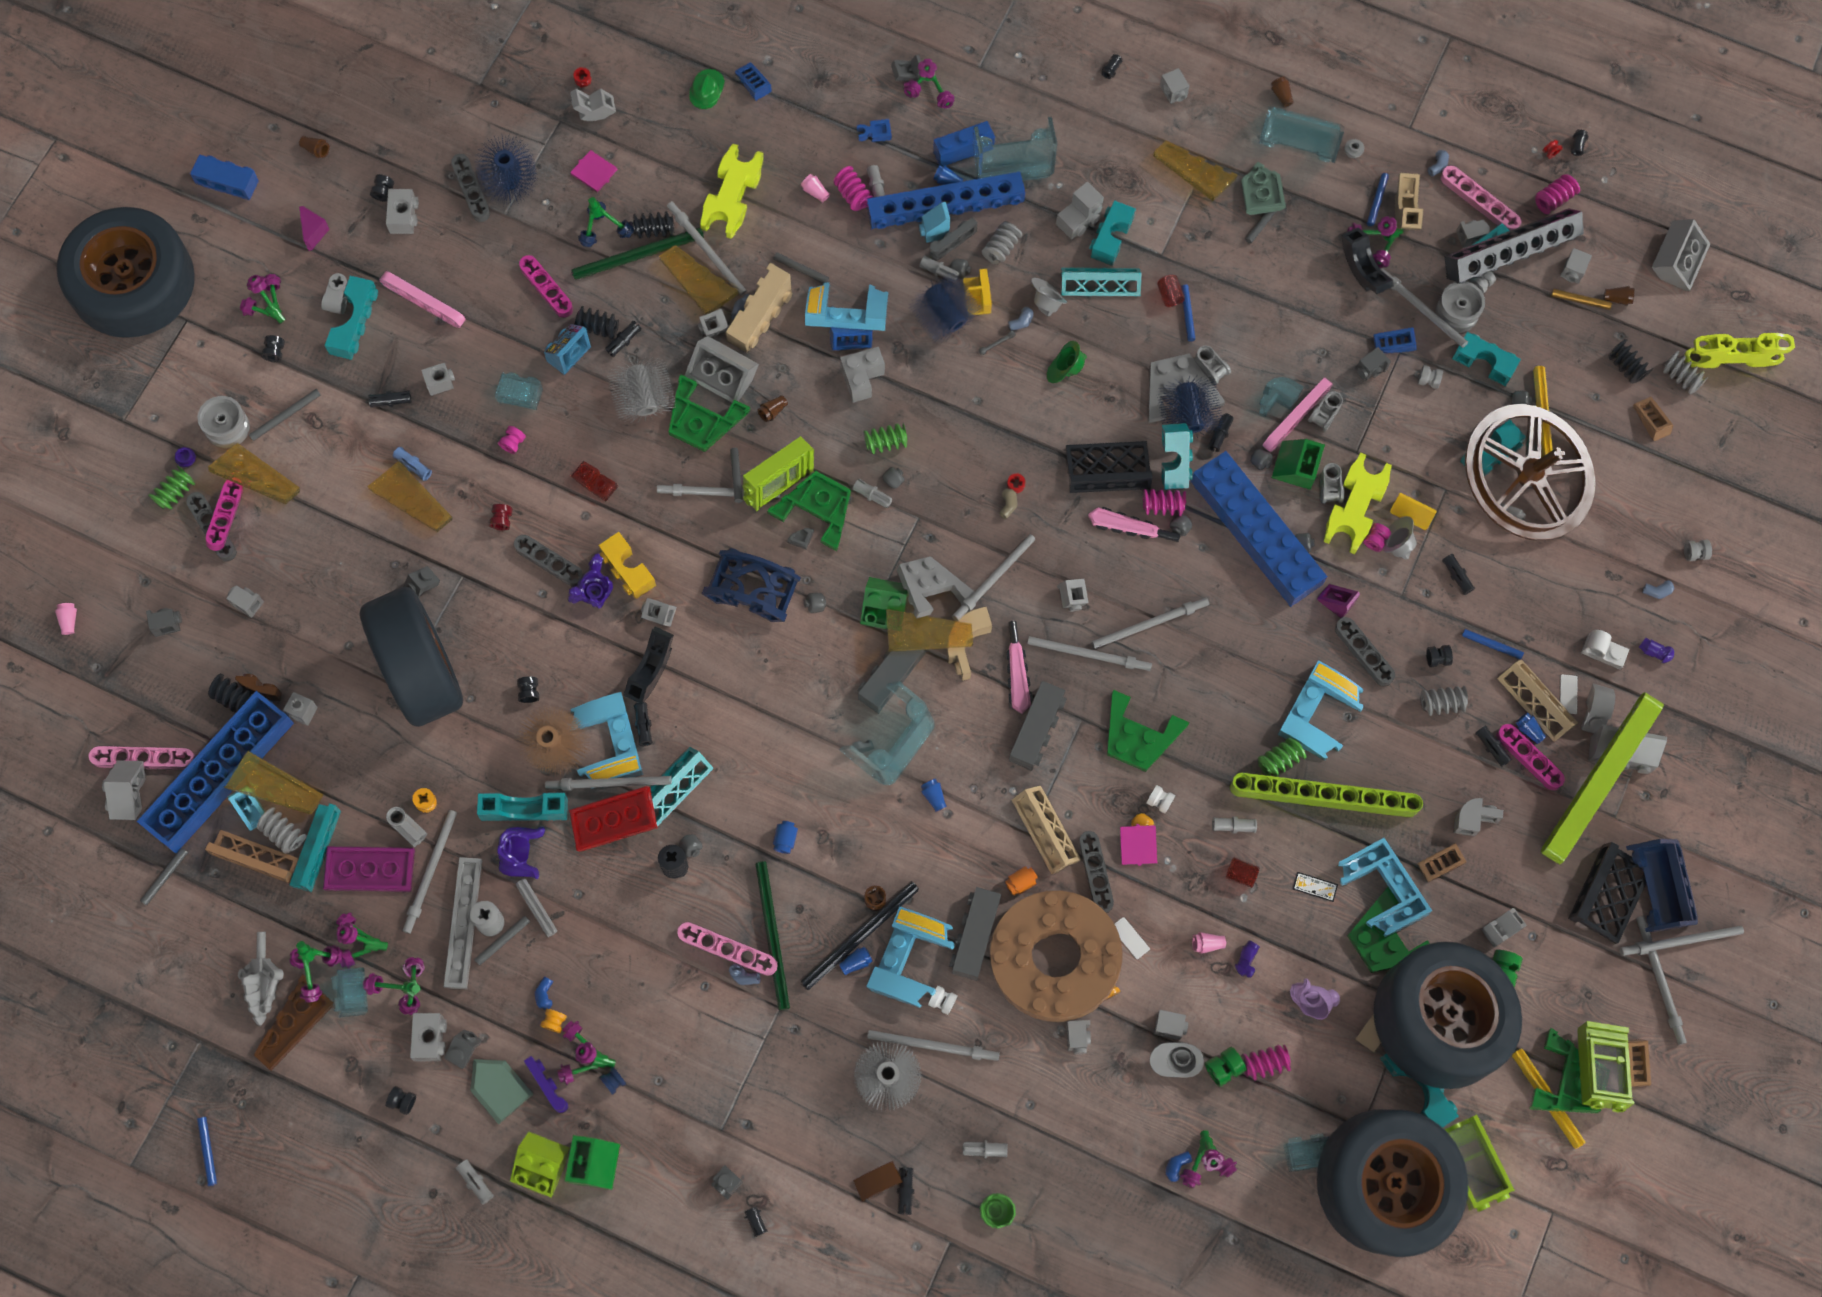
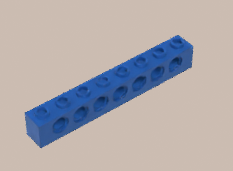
(951, 192)

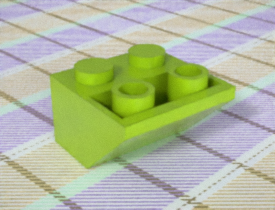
(539, 1164)

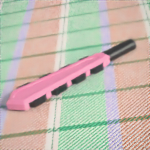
(1118, 522)
(1020, 696)

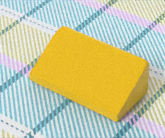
(1419, 512)

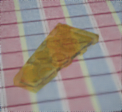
(1201, 175)
(703, 286)
(253, 473)
(408, 494)
(926, 632)
(269, 783)

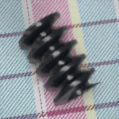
(654, 225)
(597, 323)
(1628, 362)
(227, 693)
(673, 861)

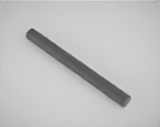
(284, 414)

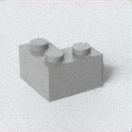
(1082, 212)
(859, 369)
(123, 789)

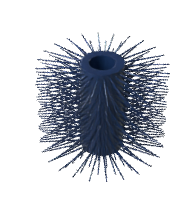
(505, 169)
(945, 307)
(1190, 405)

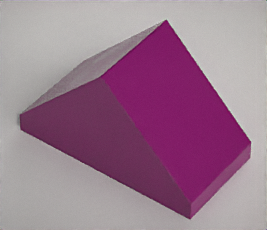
(313, 227)
(1338, 599)

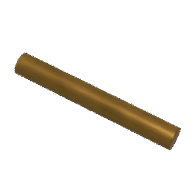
(1581, 299)

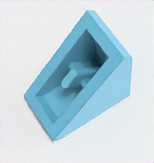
(248, 808)

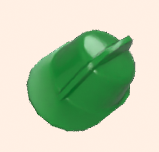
(706, 89)
(1067, 363)

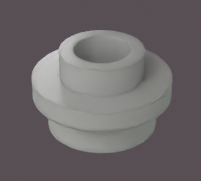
(1351, 152)

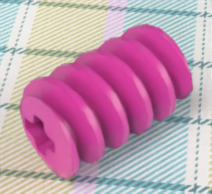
(852, 189)
(1557, 193)
(1164, 502)
(1267, 1061)

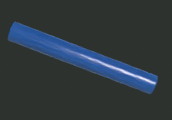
(1377, 199)
(1188, 314)
(1492, 644)
(207, 1151)

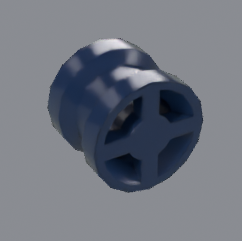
(612, 1080)

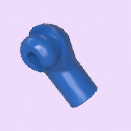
(541, 994)
(1174, 1165)

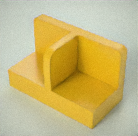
(980, 291)

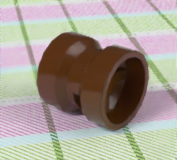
(874, 894)

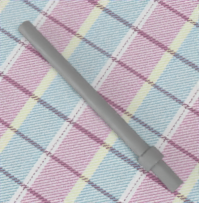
(683, 220)
(1426, 311)
(678, 490)
(969, 603)
(1187, 608)
(1129, 662)
(568, 784)
(414, 911)
(1643, 947)
(1674, 1021)
(976, 1052)

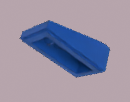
(758, 92)
(842, 344)
(1403, 347)

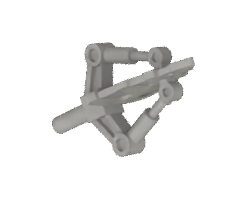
(260, 981)

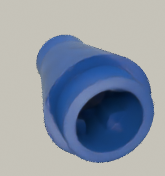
(946, 176)
(1529, 726)
(933, 793)
(857, 960)

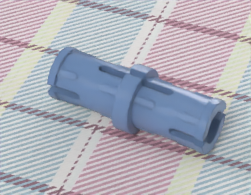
(412, 463)

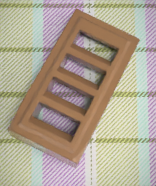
(1658, 430)
(1458, 855)
(1644, 1056)

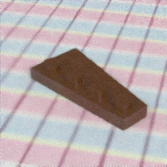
(291, 1025)

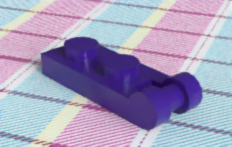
(547, 1085)

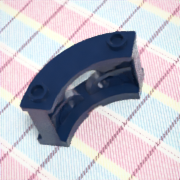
(765, 608)

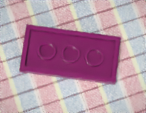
(369, 869)

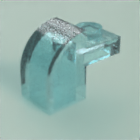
(1280, 390)

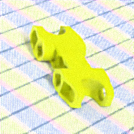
(727, 204)
(1754, 351)
(1363, 489)

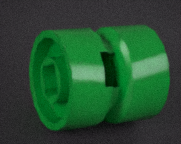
(1509, 963)
(1231, 1061)

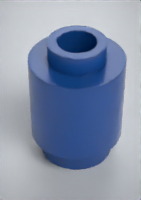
(785, 837)

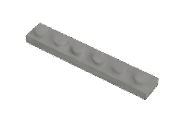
(461, 926)

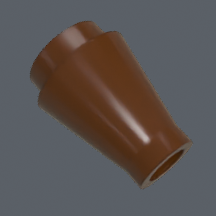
(1282, 90)
(315, 146)
(1620, 295)
(770, 409)

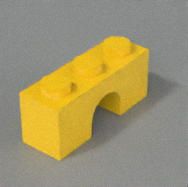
(636, 580)

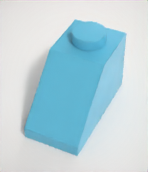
(935, 223)

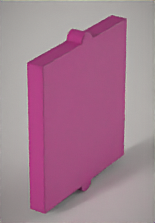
(594, 171)
(1138, 844)

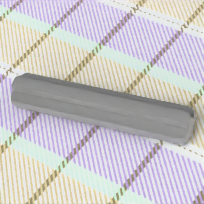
(536, 907)

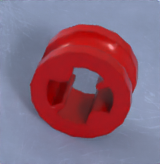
(582, 71)
(1552, 149)
(1021, 480)

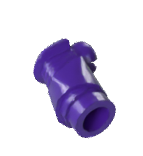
(1657, 650)
(1246, 958)

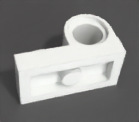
(1599, 647)

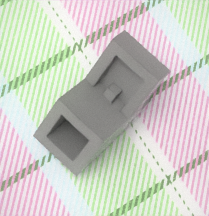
(593, 106)
(1600, 708)
(1472, 813)
(1504, 927)

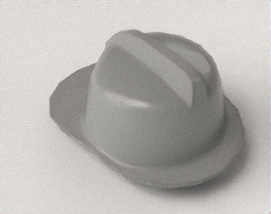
(1046, 297)
(1401, 539)
(1176, 1060)

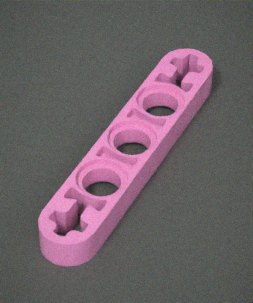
(1477, 190)
(422, 299)
(1297, 415)
(133, 753)
(719, 941)

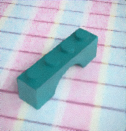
(344, 340)
(506, 808)
(1435, 1104)

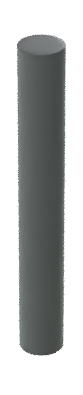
(1259, 227)
(801, 268)
(736, 475)
(166, 873)
(502, 940)

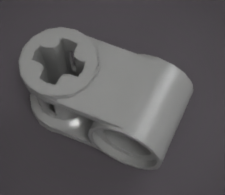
(334, 297)
(1214, 367)
(1325, 413)
(1331, 488)

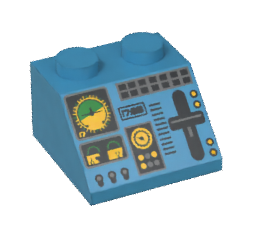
(568, 348)

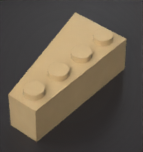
(760, 309)

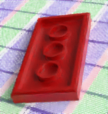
(613, 819)

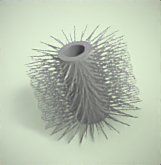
(641, 388)
(898, 1067)

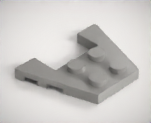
(1169, 371)
(927, 578)

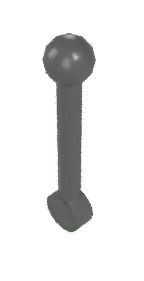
(983, 350)

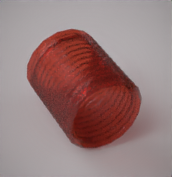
(1170, 290)
(1242, 872)

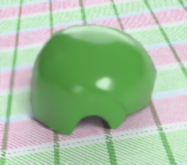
(997, 1210)

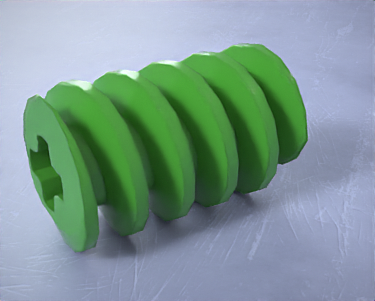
(887, 438)
(171, 488)
(1280, 756)

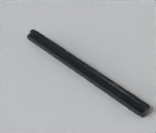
(859, 935)

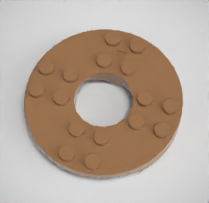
(1037, 919)

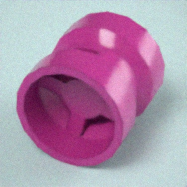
(511, 439)
(1376, 538)

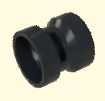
(381, 187)
(272, 349)
(1439, 656)
(528, 689)
(401, 1100)

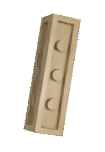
(1543, 694)
(1043, 830)

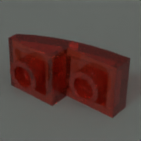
(594, 481)

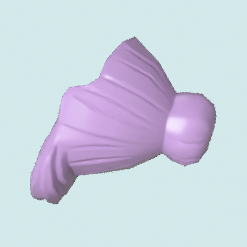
(1314, 1000)

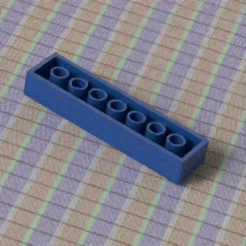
(1258, 528)
(203, 782)

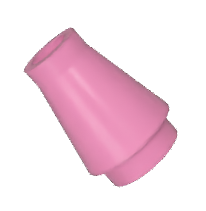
(814, 187)
(66, 617)
(1207, 942)

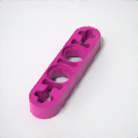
(548, 284)
(226, 514)
(1533, 754)

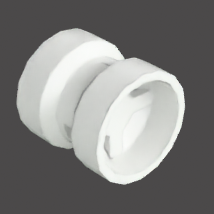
(1160, 799)
(937, 999)

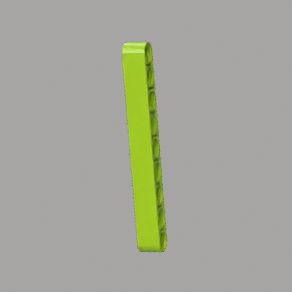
(1602, 778)
(1335, 790)

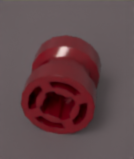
(500, 517)

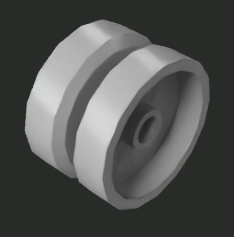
(1461, 306)
(223, 421)

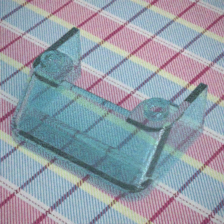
(1302, 133)
(1031, 157)
(889, 766)

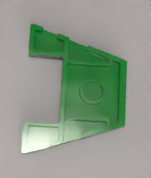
(697, 424)
(822, 499)
(1135, 742)
(1376, 950)
(1569, 1091)

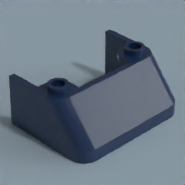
(1666, 884)

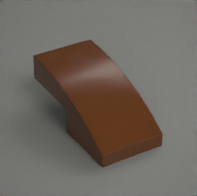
(877, 1181)

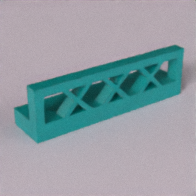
(1105, 274)
(679, 770)
(315, 847)

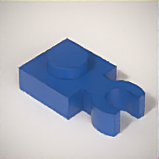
(878, 130)

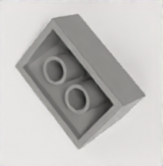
(1681, 254)
(721, 369)
(1644, 759)

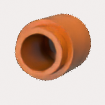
(1021, 880)

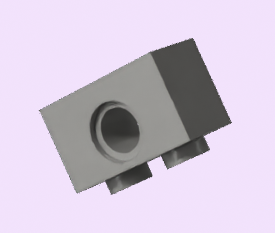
(398, 201)
(421, 1025)

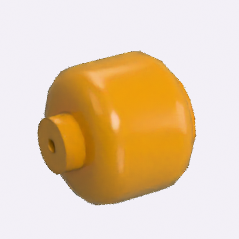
(1142, 819)

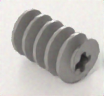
(1001, 243)
(1684, 373)
(1444, 700)
(279, 832)
(484, 910)

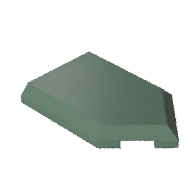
(1262, 191)
(498, 1088)

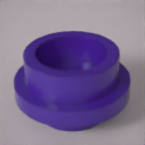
(185, 457)

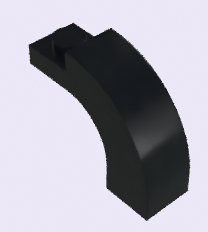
(1362, 264)
(651, 667)

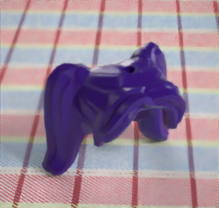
(592, 582)
(514, 851)

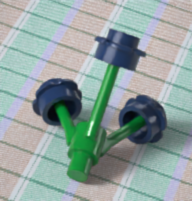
(597, 210)

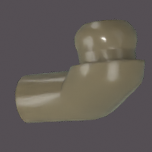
(1011, 503)

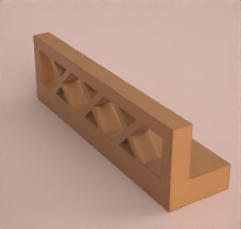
(249, 861)

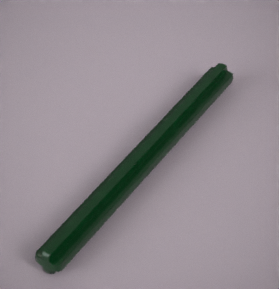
(633, 255)
(772, 934)

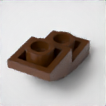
(253, 684)

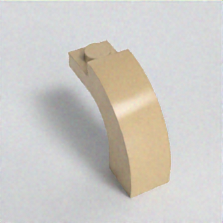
(1406, 202)
(980, 625)

